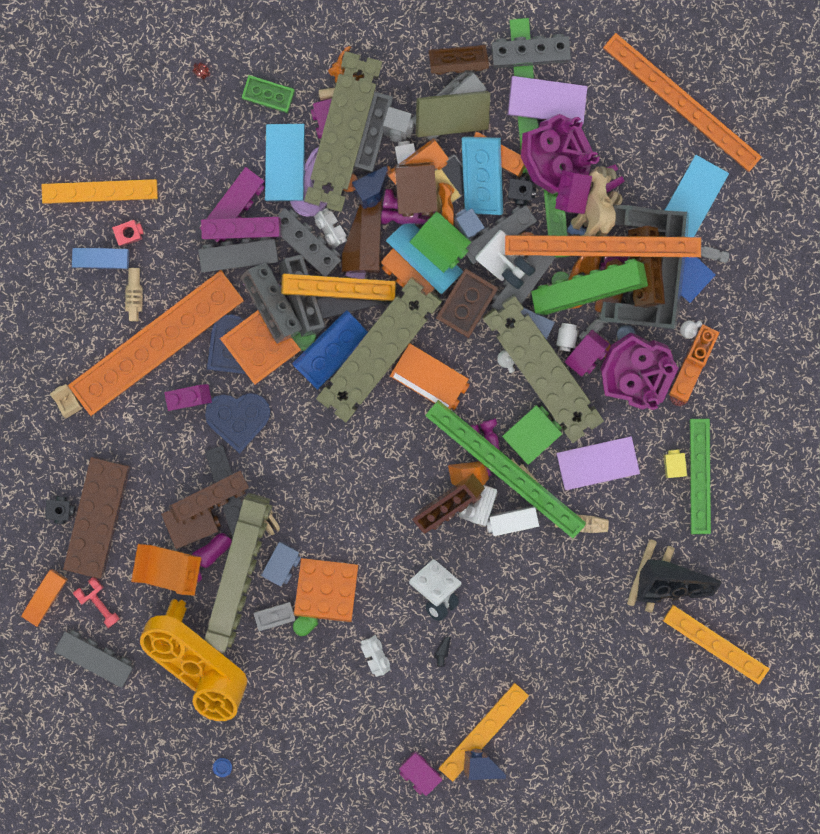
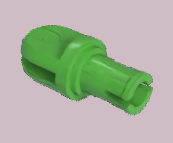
(304, 625)

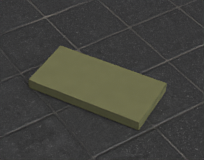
(452, 113)

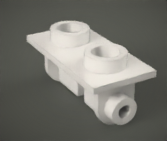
(325, 220)
(379, 664)

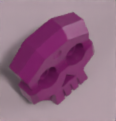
(566, 148)
(623, 365)

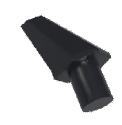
(442, 652)

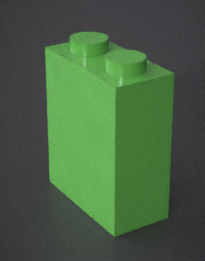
(441, 242)
(532, 434)

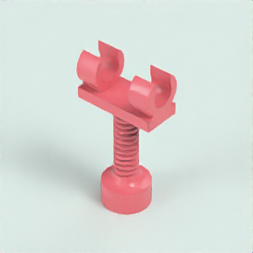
(110, 618)

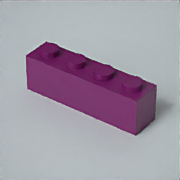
(238, 197)
(241, 228)

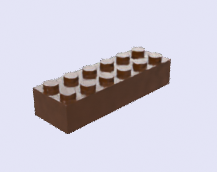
(96, 517)

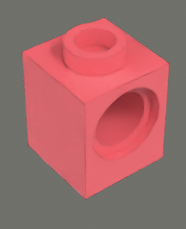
(120, 230)

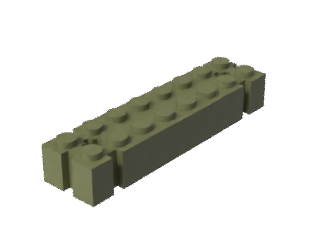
(343, 131)
(379, 349)
(543, 368)
(236, 573)

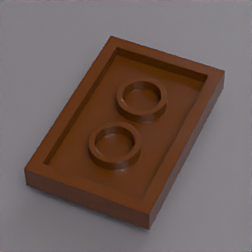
(458, 59)

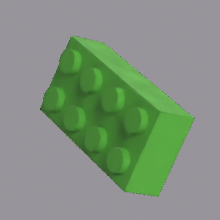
(268, 94)

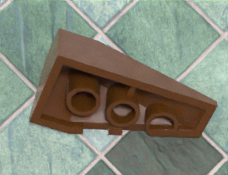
(363, 243)

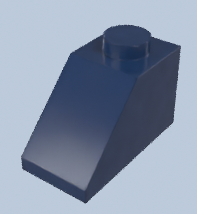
(371, 187)
(480, 766)

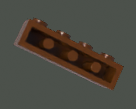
(654, 292)
(204, 499)
(449, 503)

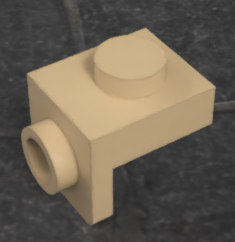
(66, 401)

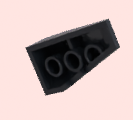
(333, 307)
(666, 580)

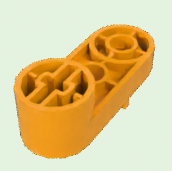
(196, 663)

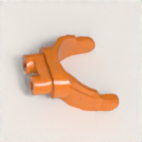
(336, 67)

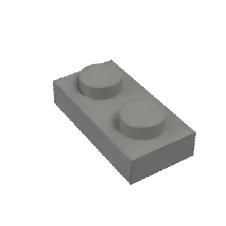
(274, 616)

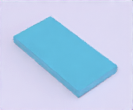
(285, 162)
(482, 175)
(697, 191)
(401, 243)

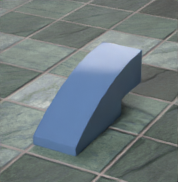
(100, 258)

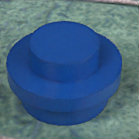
(222, 767)

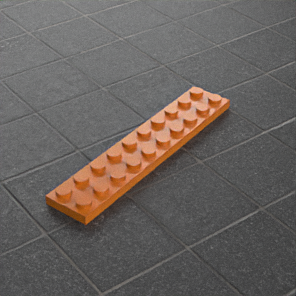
(155, 343)

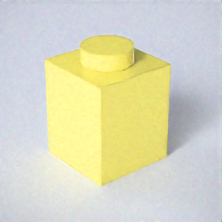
(675, 464)

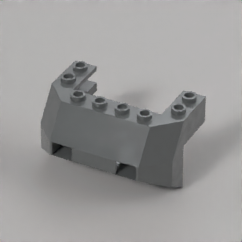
(665, 315)

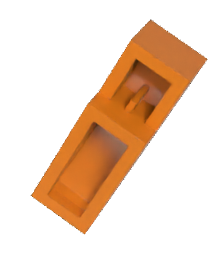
(44, 597)

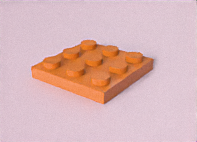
(256, 348)
(326, 590)

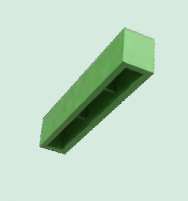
(589, 288)

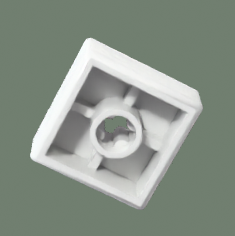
(480, 511)

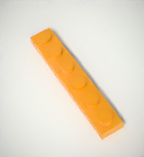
(99, 191)
(338, 287)
(715, 644)
(484, 730)

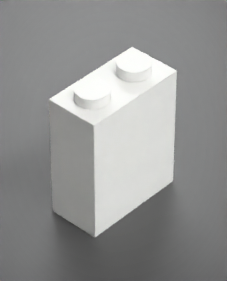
(512, 521)

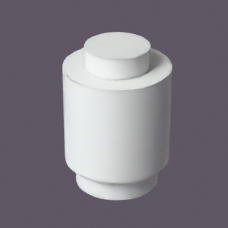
(567, 337)

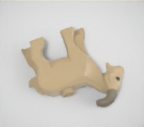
(599, 210)

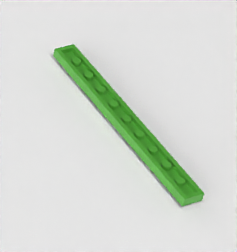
(505, 469)

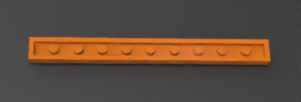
(682, 102)
(603, 246)

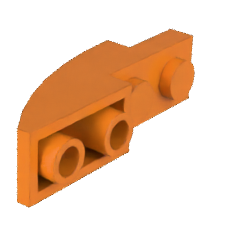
(693, 363)

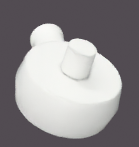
(689, 329)
(506, 361)

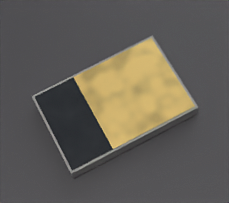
(453, 175)

